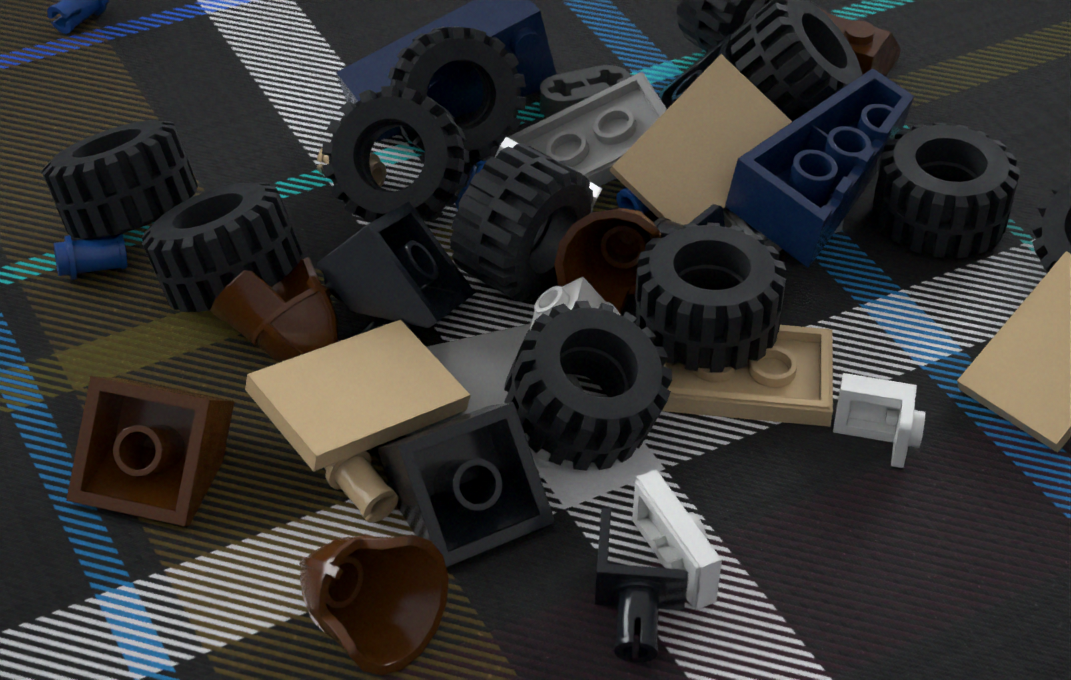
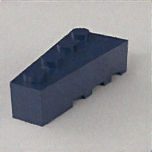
(457, 84)
(818, 166)

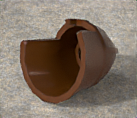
(605, 252)
(283, 318)
(377, 597)

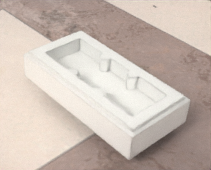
(676, 537)

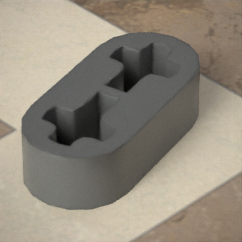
(572, 87)

